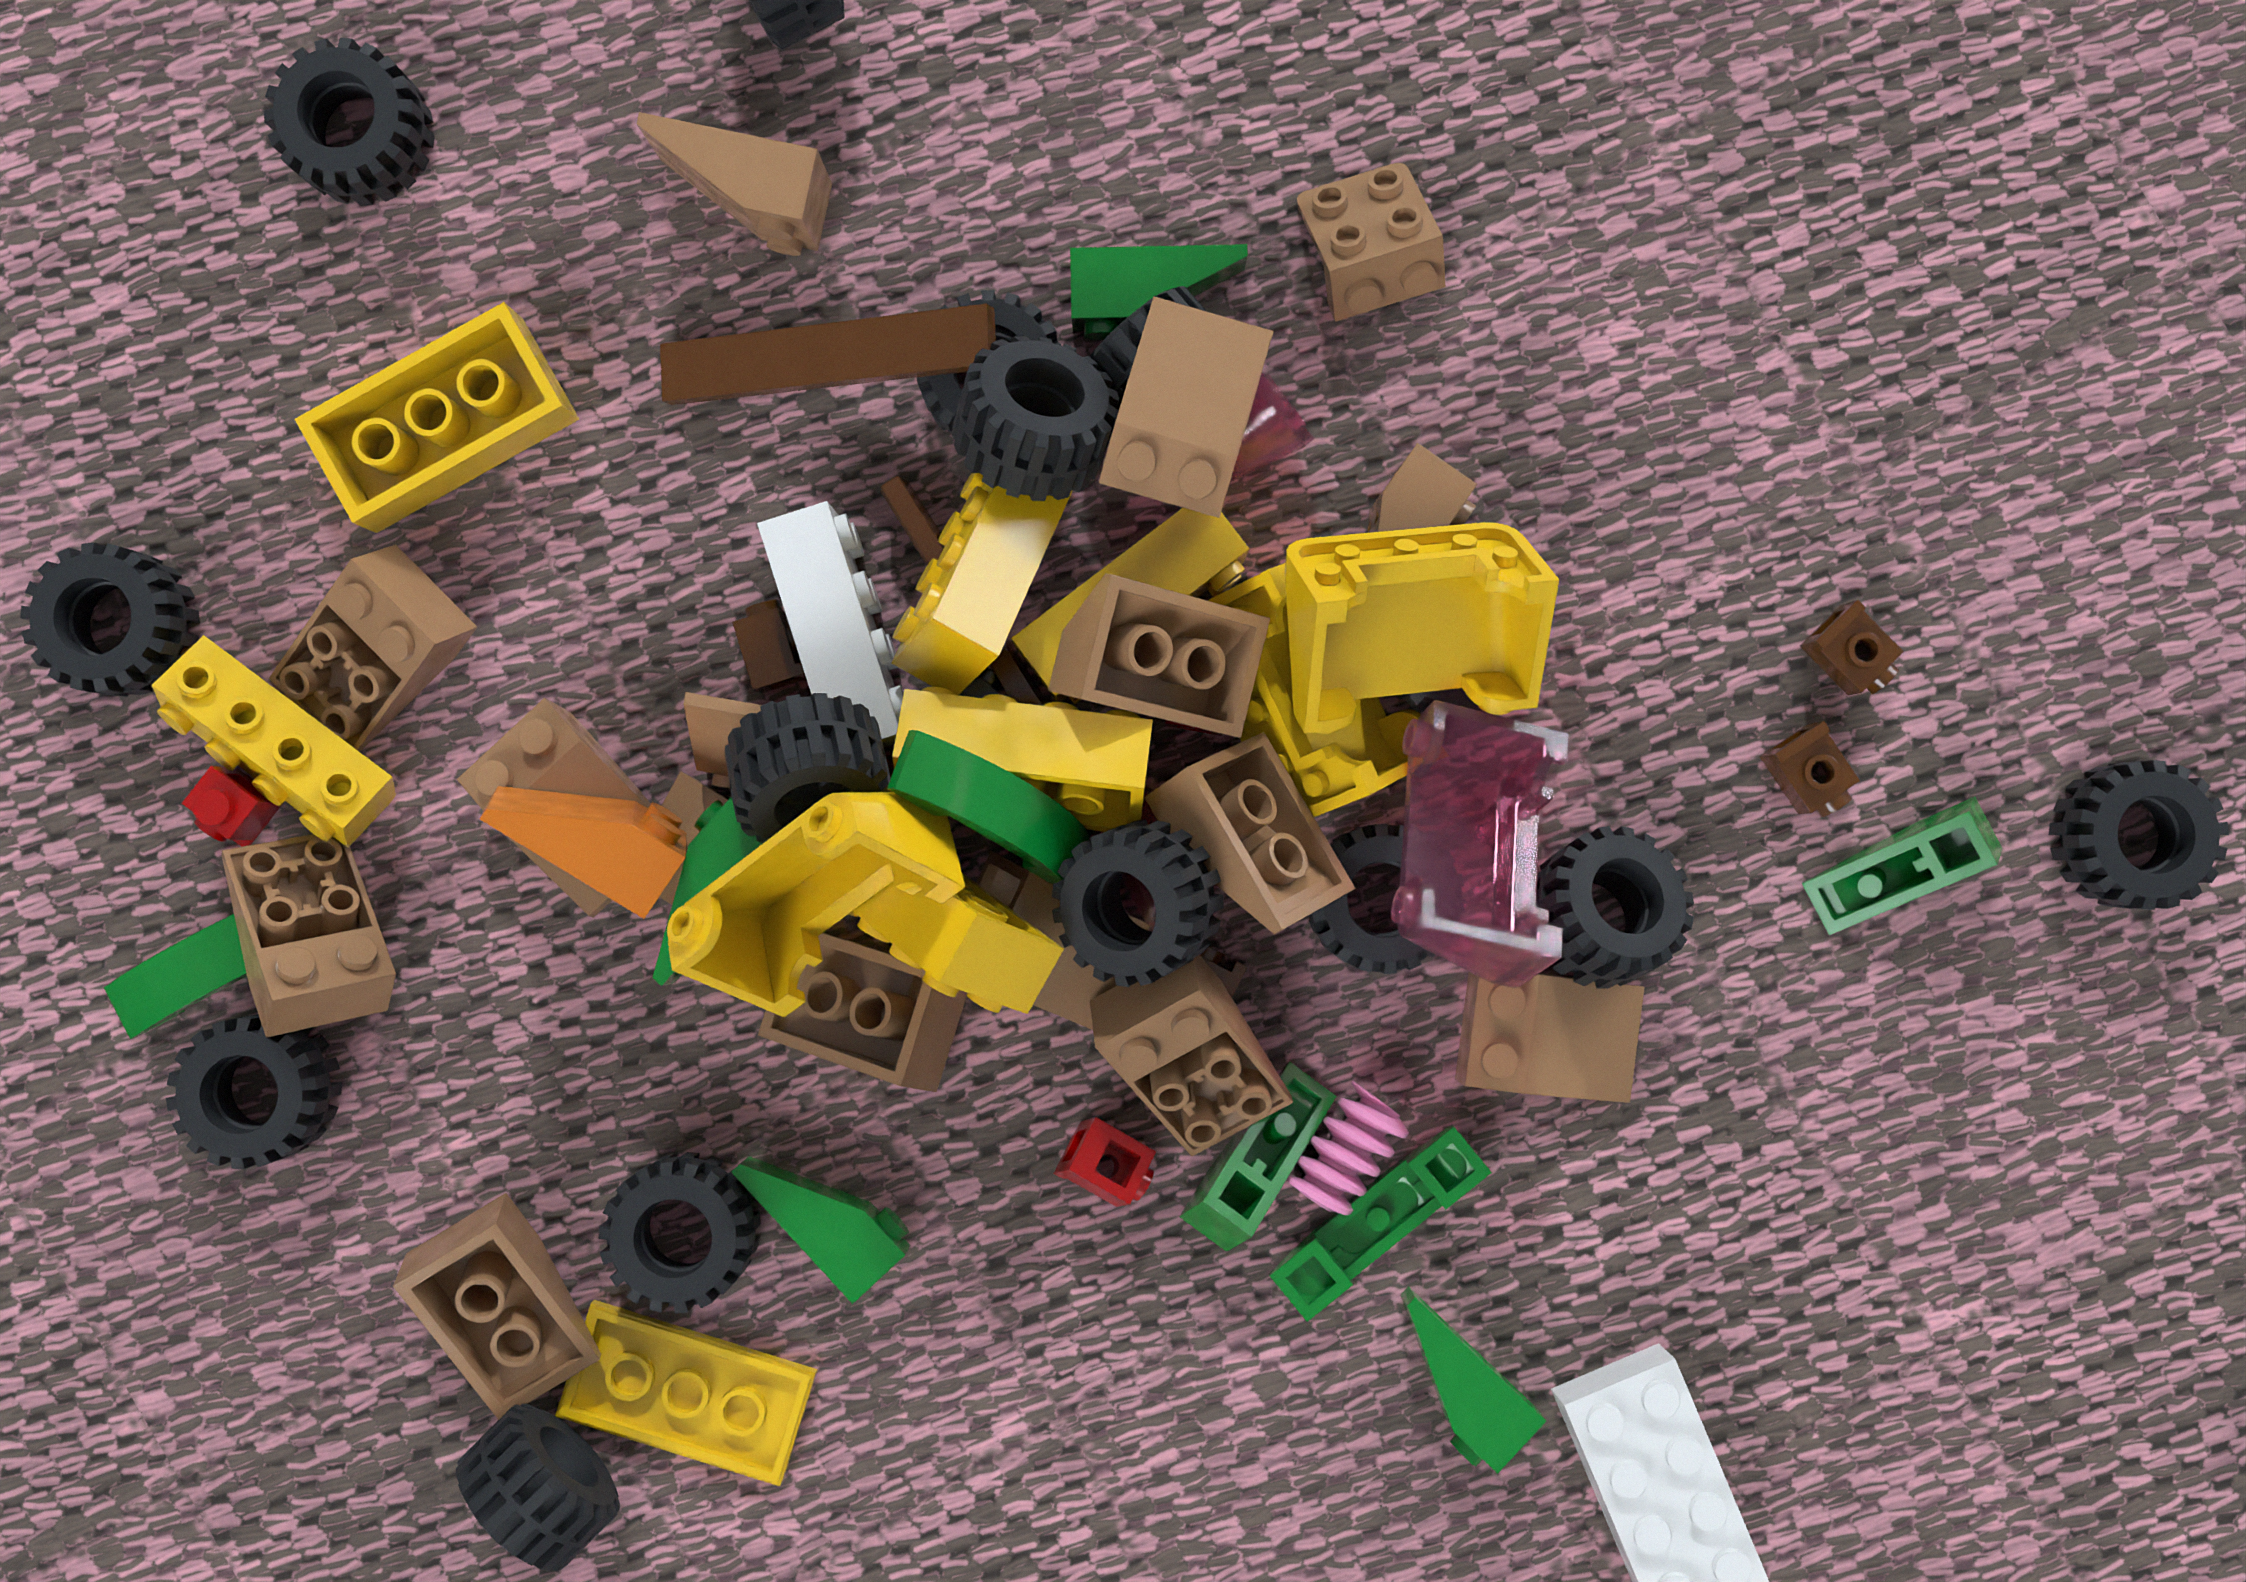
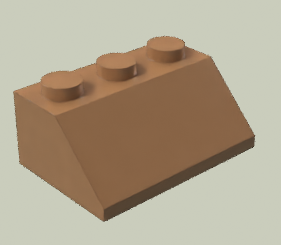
(1161, 655)

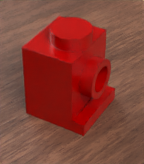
(229, 806)
(1130, 1159)

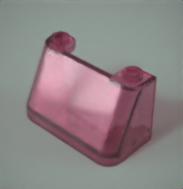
(1475, 842)

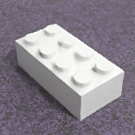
(833, 610)
(1657, 1473)

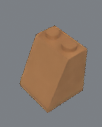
(1068, 985)

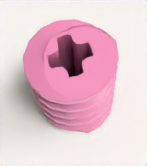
(1348, 1152)

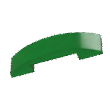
(989, 801)
(178, 977)
(1389, 1210)

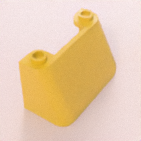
(1416, 618)
(1324, 767)
(764, 915)

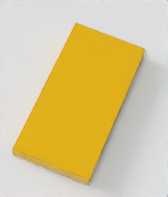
(689, 1394)

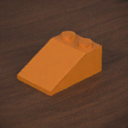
(599, 840)

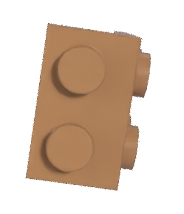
(1374, 240)

